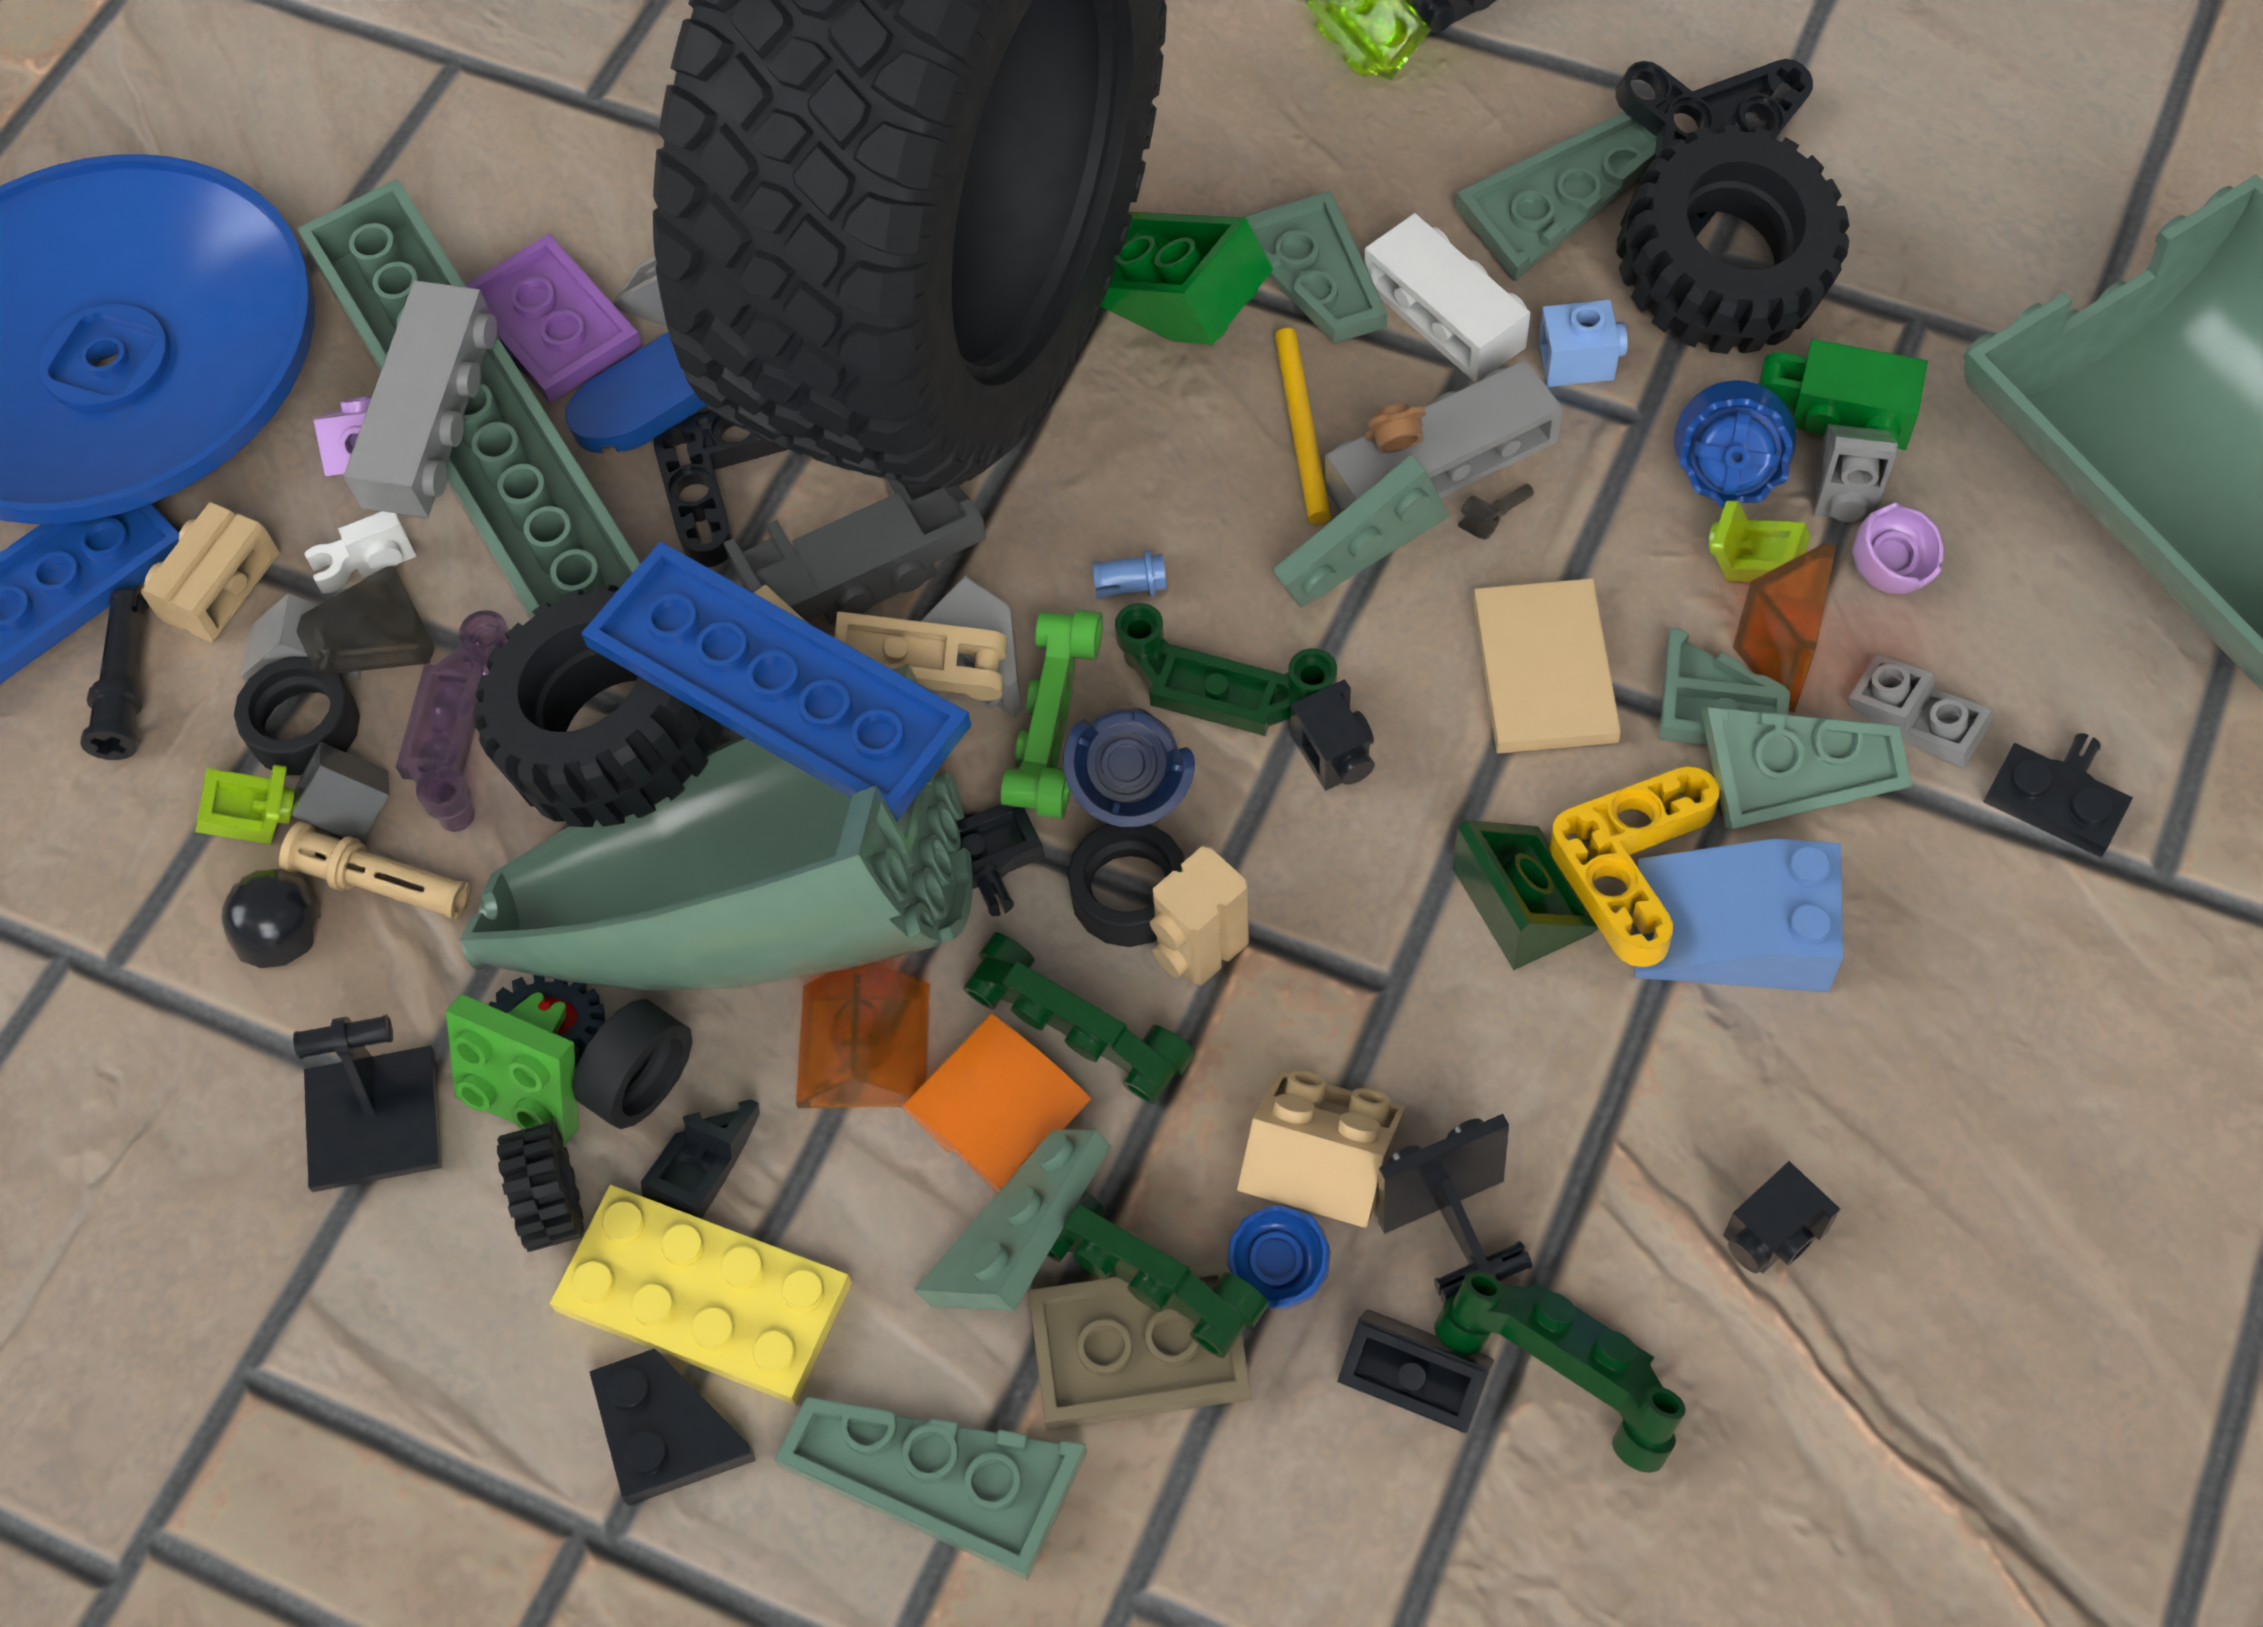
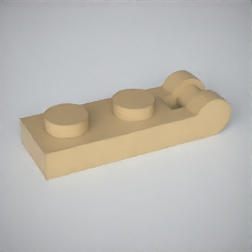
(930, 651)

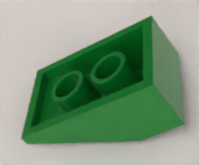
(1186, 274)

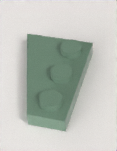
(1798, 763)

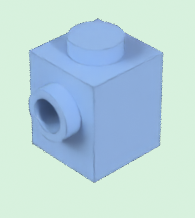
(1580, 343)

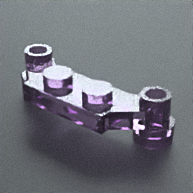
(444, 722)

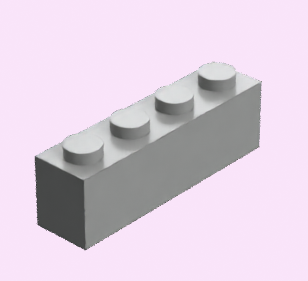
(421, 399)
(1464, 436)

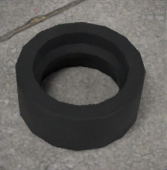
(272, 687)
(1098, 849)
(632, 1063)

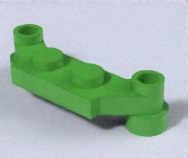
(1038, 780)

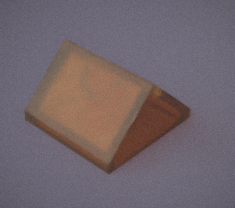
(1784, 619)
(863, 1039)

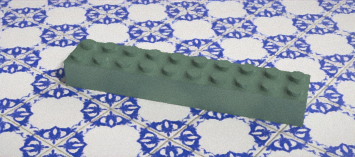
(511, 463)

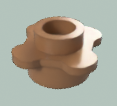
(1396, 427)

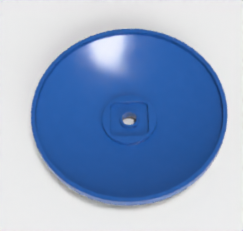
(176, 278)

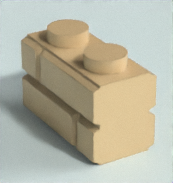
(209, 571)
(1200, 917)

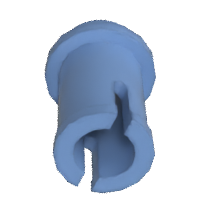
(1130, 575)

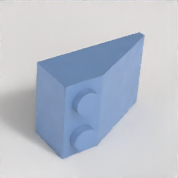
(1750, 914)

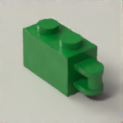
(1848, 388)

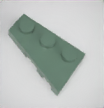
(1320, 266)
(1365, 532)
(1016, 1230)

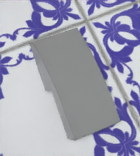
(1927, 717)

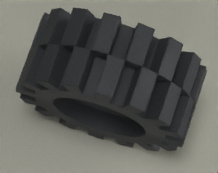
(540, 1186)

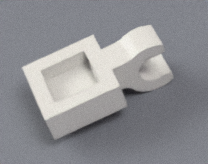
(364, 546)

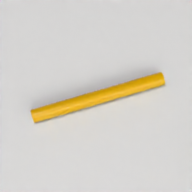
(1302, 427)

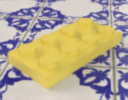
(702, 1294)

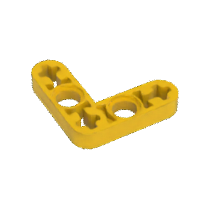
(1611, 850)

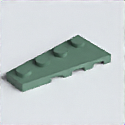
(1555, 192)
(946, 1480)

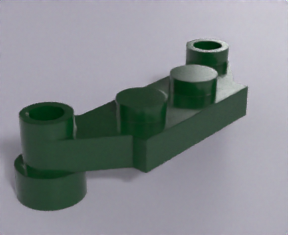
(1212, 685)
(1089, 1030)
(1159, 1279)
(1575, 1347)

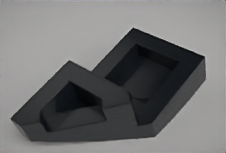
(699, 1159)

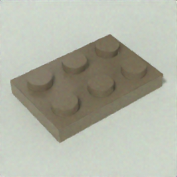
(1118, 1359)

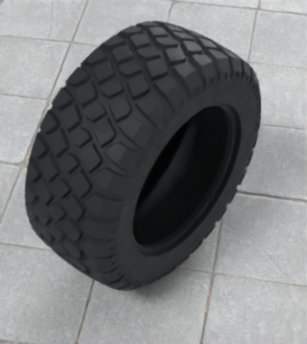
(897, 215)

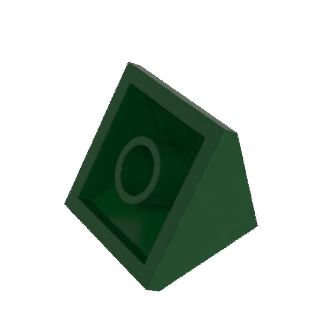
(1519, 890)

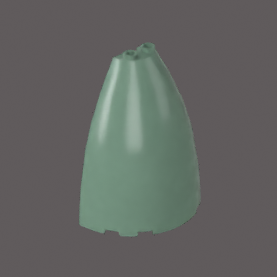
(732, 883)

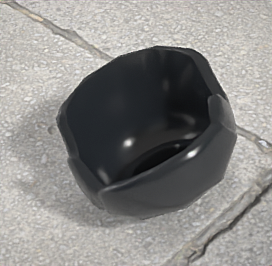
(270, 918)

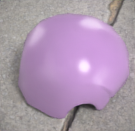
(1898, 549)

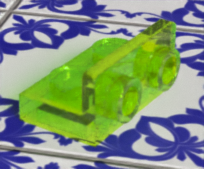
(1373, 32)

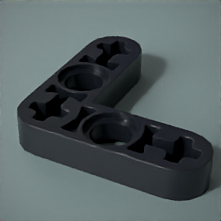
(707, 453)

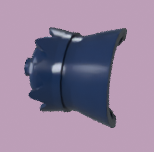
(1127, 767)

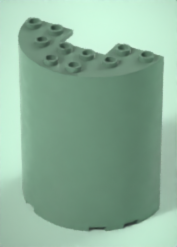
(2158, 412)

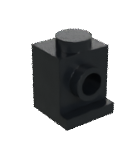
(1332, 736)
(1779, 1221)

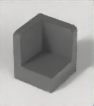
(340, 792)

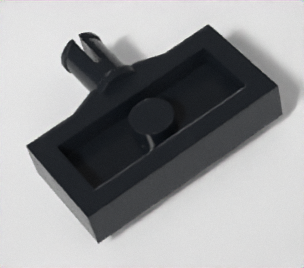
(2060, 795)
(998, 844)

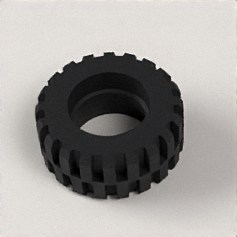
(1766, 187)
(595, 771)

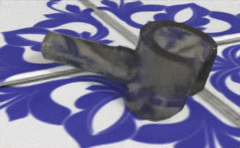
(1484, 518)

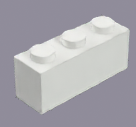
(1447, 297)

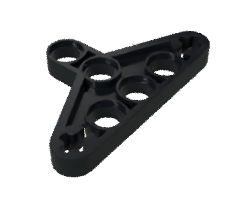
(1714, 104)

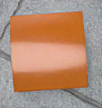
(995, 1101)

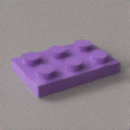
(554, 318)

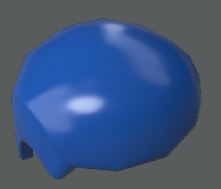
(1280, 1255)

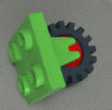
(523, 1051)

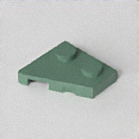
(1700, 679)

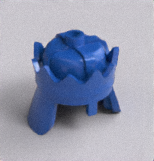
(1735, 442)

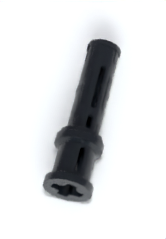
(115, 696)

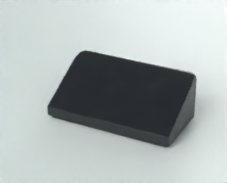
(1414, 1371)

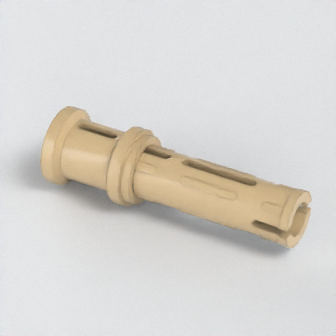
(346, 865)

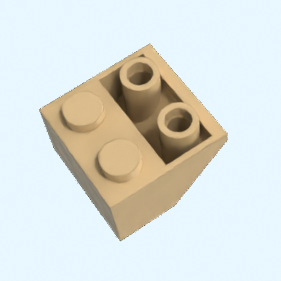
(1320, 1147)

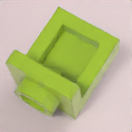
(1754, 546)
(244, 805)

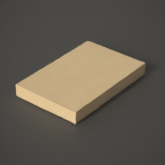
(1546, 666)

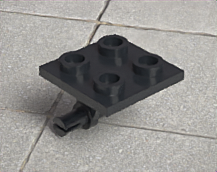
(368, 1112)
(1438, 1178)

